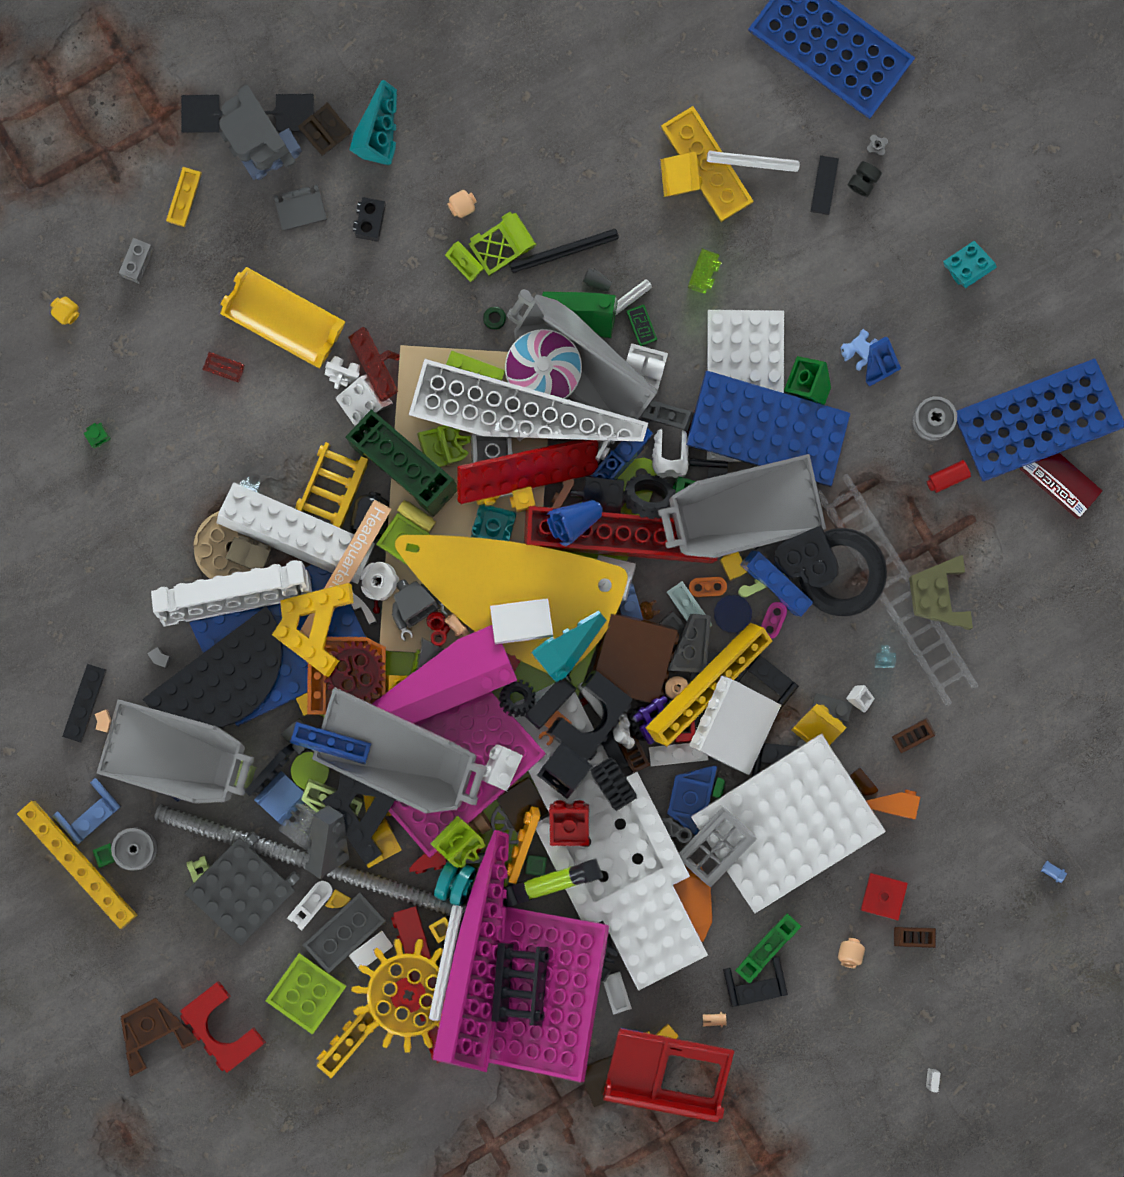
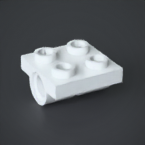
(647, 363)

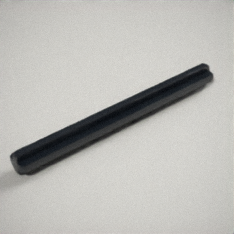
(564, 250)

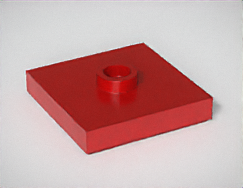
(884, 896)

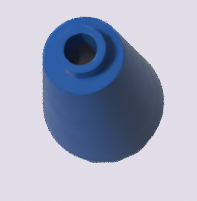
(573, 520)

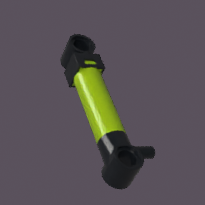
(552, 882)

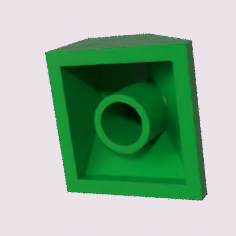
(809, 380)

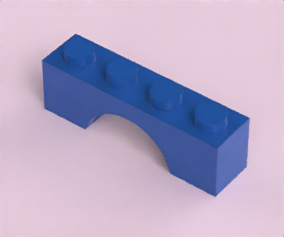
(777, 582)

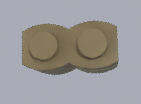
(248, 554)

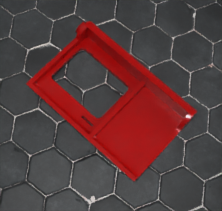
(639, 1070)

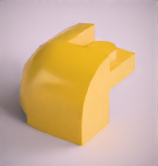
(386, 842)

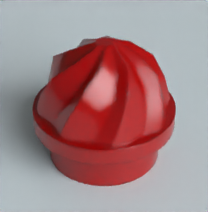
(435, 620)

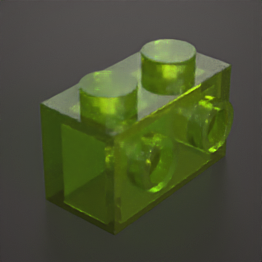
(703, 271)

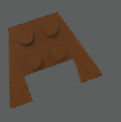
(147, 1025)

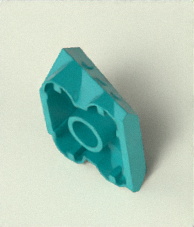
(493, 523)

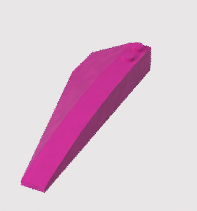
(452, 677)

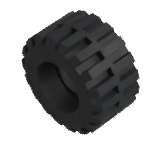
(613, 784)

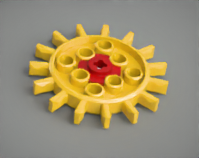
(375, 994)

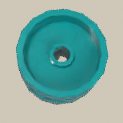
(455, 883)

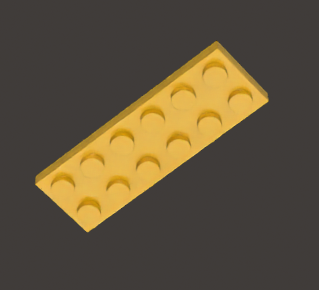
(720, 182)

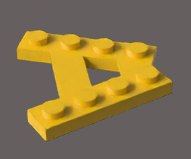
(322, 604)

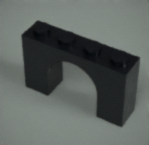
(613, 703)

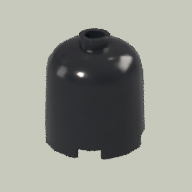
(361, 508)

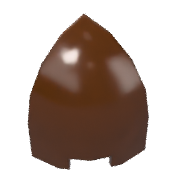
(863, 782)

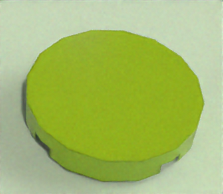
(306, 768)

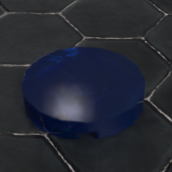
(732, 613)

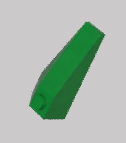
(594, 309)

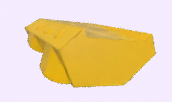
(680, 174)
(818, 721)

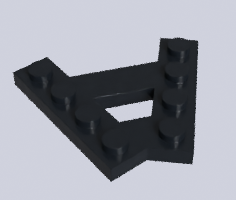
(357, 831)

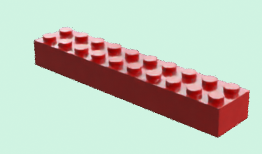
(610, 535)

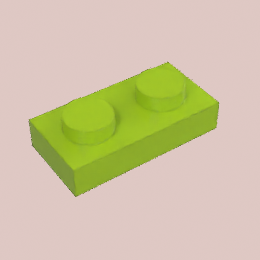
(464, 261)

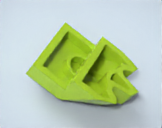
(443, 445)
(458, 843)

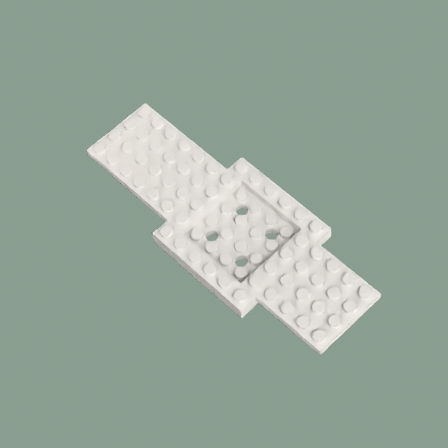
(636, 899)

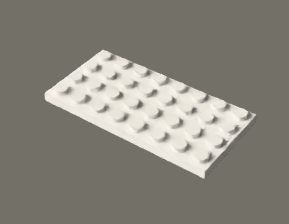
(746, 348)

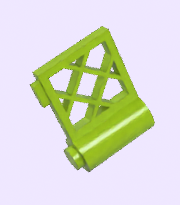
(515, 234)

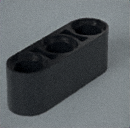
(550, 702)

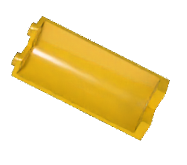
(282, 317)

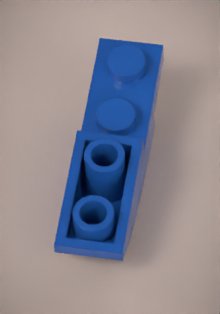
(621, 457)

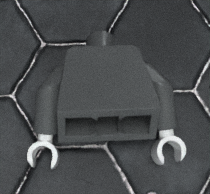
(412, 605)

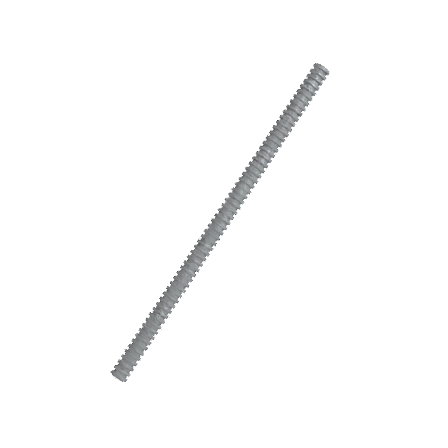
(300, 858)

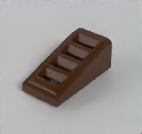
(931, 733)
(630, 761)
(898, 937)

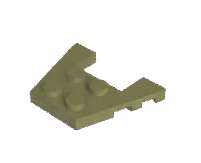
(932, 596)

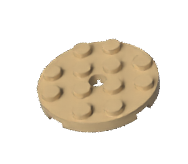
(211, 548)

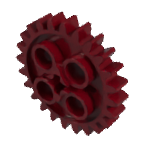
(370, 667)

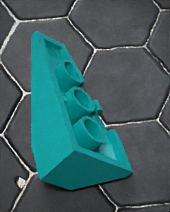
(375, 131)
(561, 654)

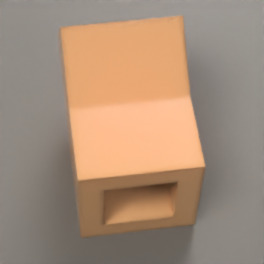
(103, 721)

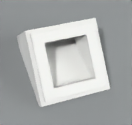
(860, 697)

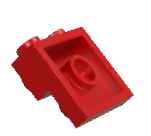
(569, 823)

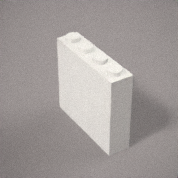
(735, 725)

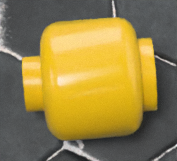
(64, 310)

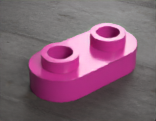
(773, 620)

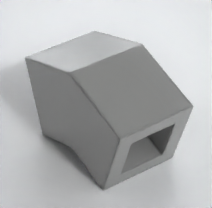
(159, 658)

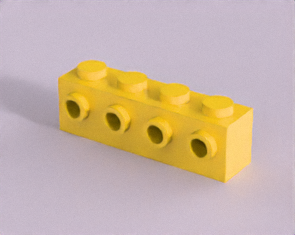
(345, 1045)

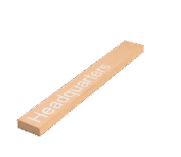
(355, 552)

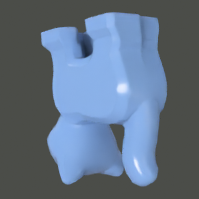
(860, 346)

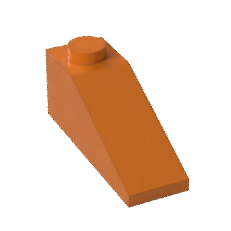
(898, 804)

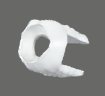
(667, 467)

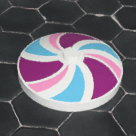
(544, 363)

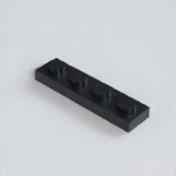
(84, 703)

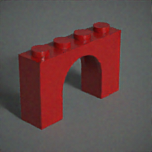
(197, 1015)

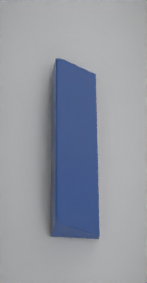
(330, 743)

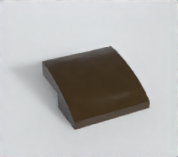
(324, 129)
(518, 801)
(596, 1079)

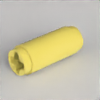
(416, 515)

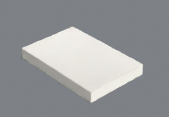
(521, 621)

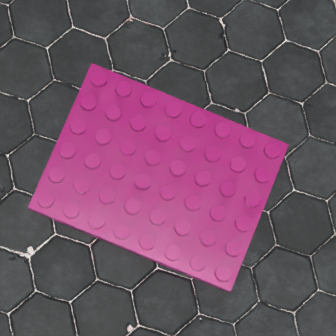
(477, 728)
(570, 995)

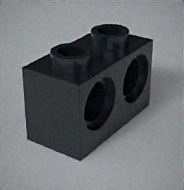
(374, 219)

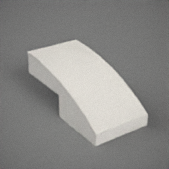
(358, 604)
(365, 955)

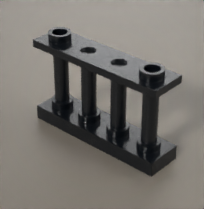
(503, 977)

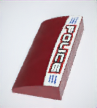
(1063, 483)

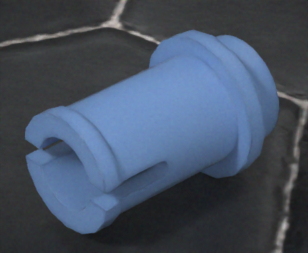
(1054, 872)

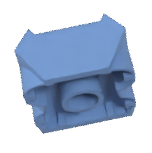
(280, 797)

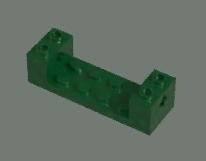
(402, 462)

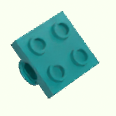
(969, 264)

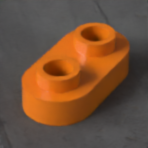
(707, 585)

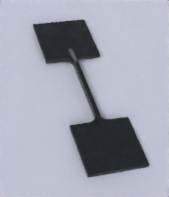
(203, 113)

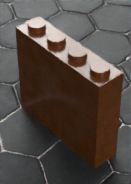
(636, 656)

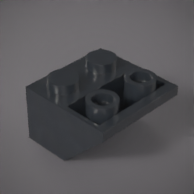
(564, 770)

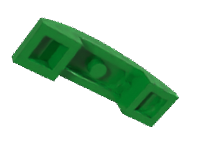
(767, 948)

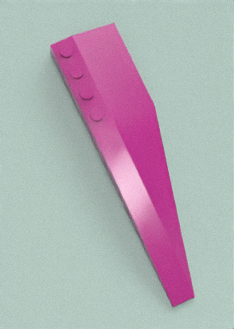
(466, 1023)

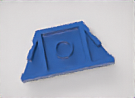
(691, 794)

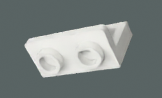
(501, 766)

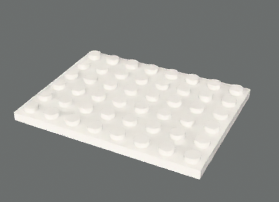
(803, 821)

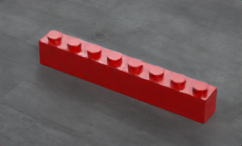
(410, 930)

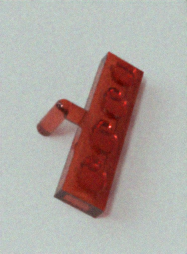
(374, 363)

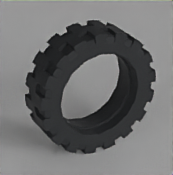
(651, 483)

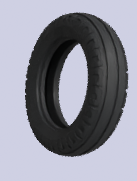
(875, 584)

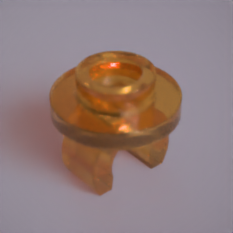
(647, 609)

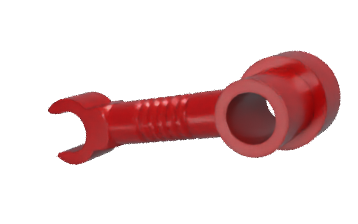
(440, 633)

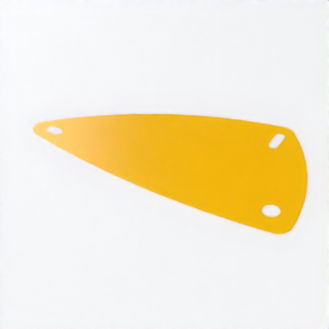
(483, 572)

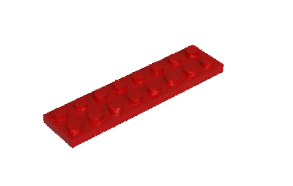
(526, 469)

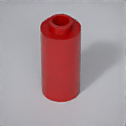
(948, 476)

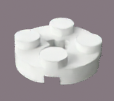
(387, 586)

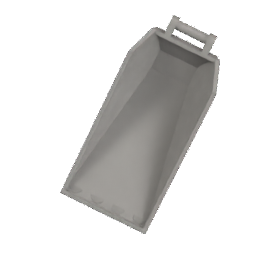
(606, 377)
(744, 509)
(173, 755)
(402, 757)

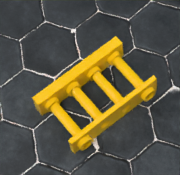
(352, 485)

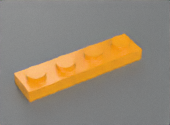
(520, 851)

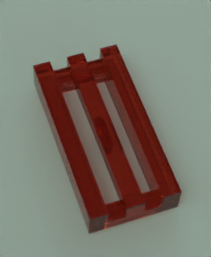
(208, 361)

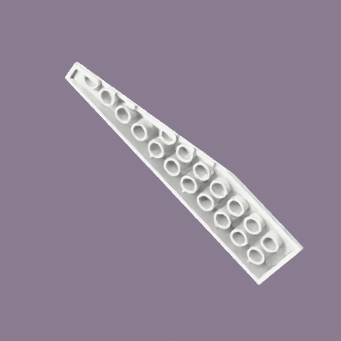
(509, 410)

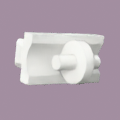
(341, 375)

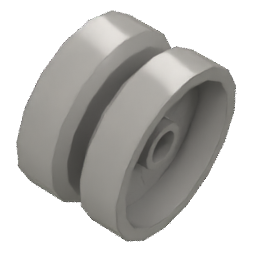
(939, 408)
(126, 840)

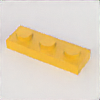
(183, 197)

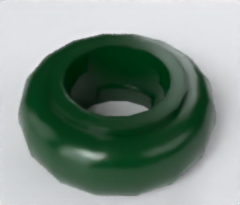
(494, 326)

